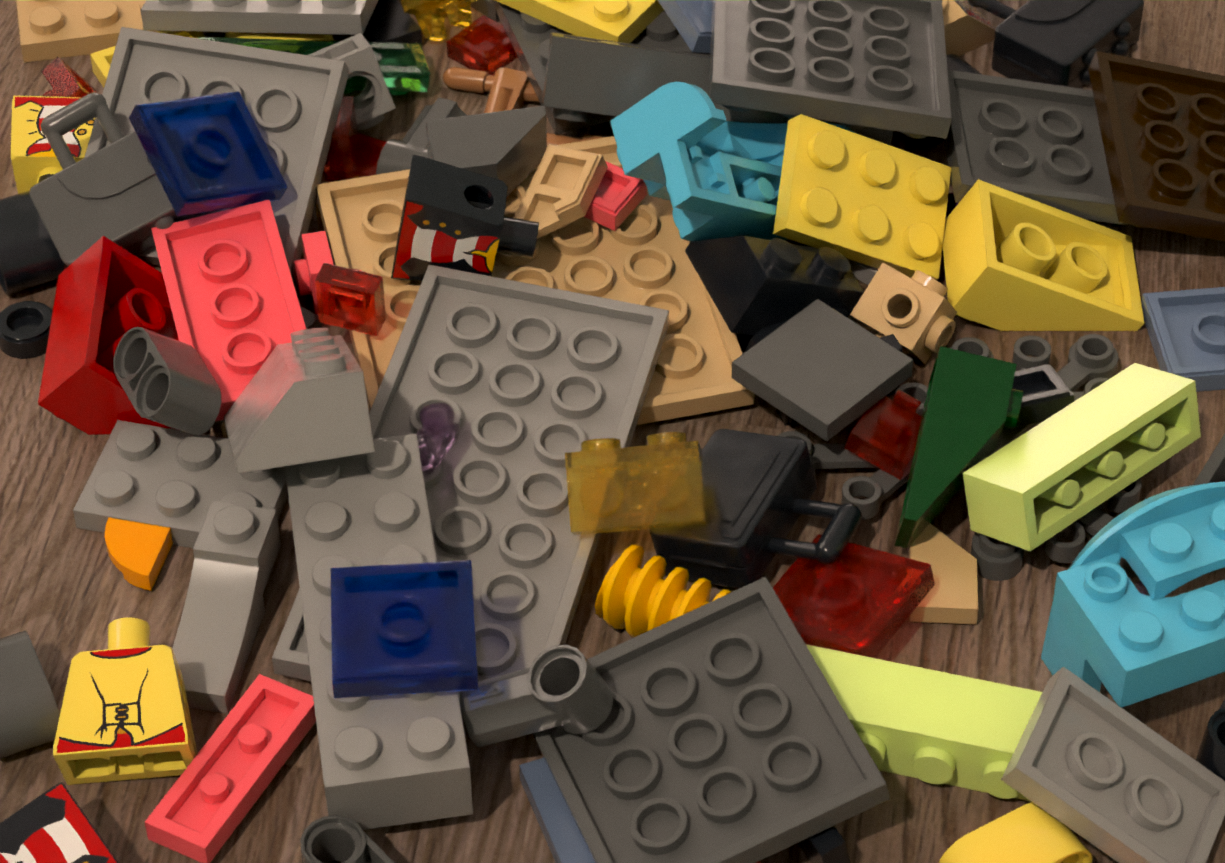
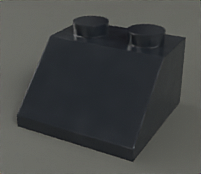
(770, 280)

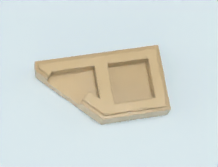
(561, 188)
(955, 577)

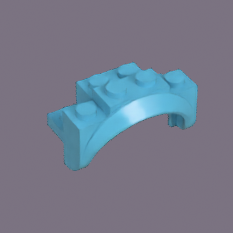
(711, 169)

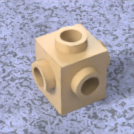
(908, 309)

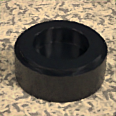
(25, 329)

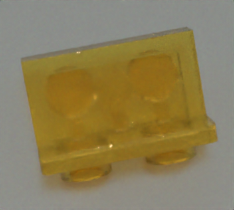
(635, 485)

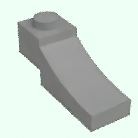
(225, 601)

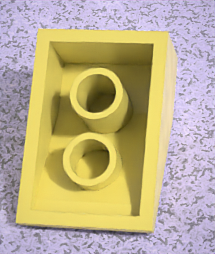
(1037, 266)

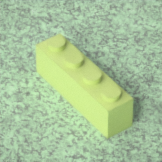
(1081, 456)
(931, 720)

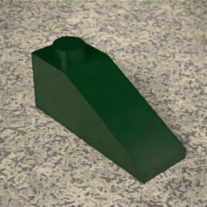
(959, 427)

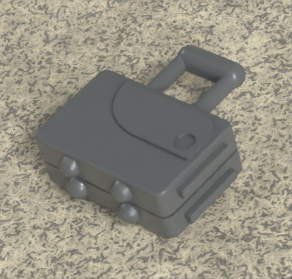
(104, 193)

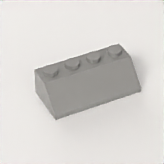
(301, 406)

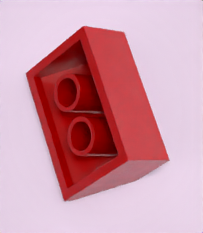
(92, 310)

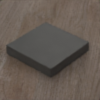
(822, 369)

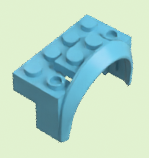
(1138, 640)

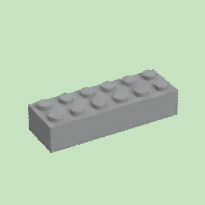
(385, 754)

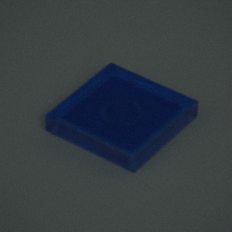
(207, 153)
(403, 629)

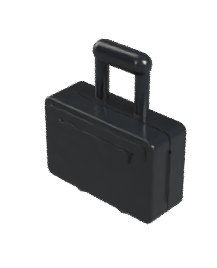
(1059, 37)
(752, 500)

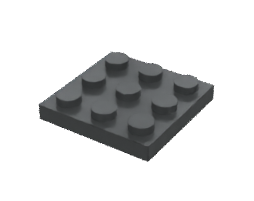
(1030, 142)

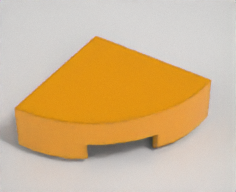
(137, 550)

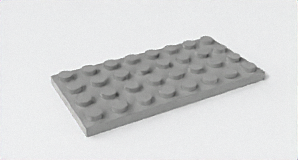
(526, 384)

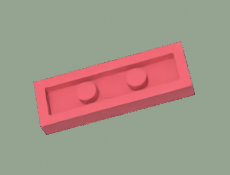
(232, 770)

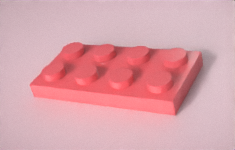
(229, 291)

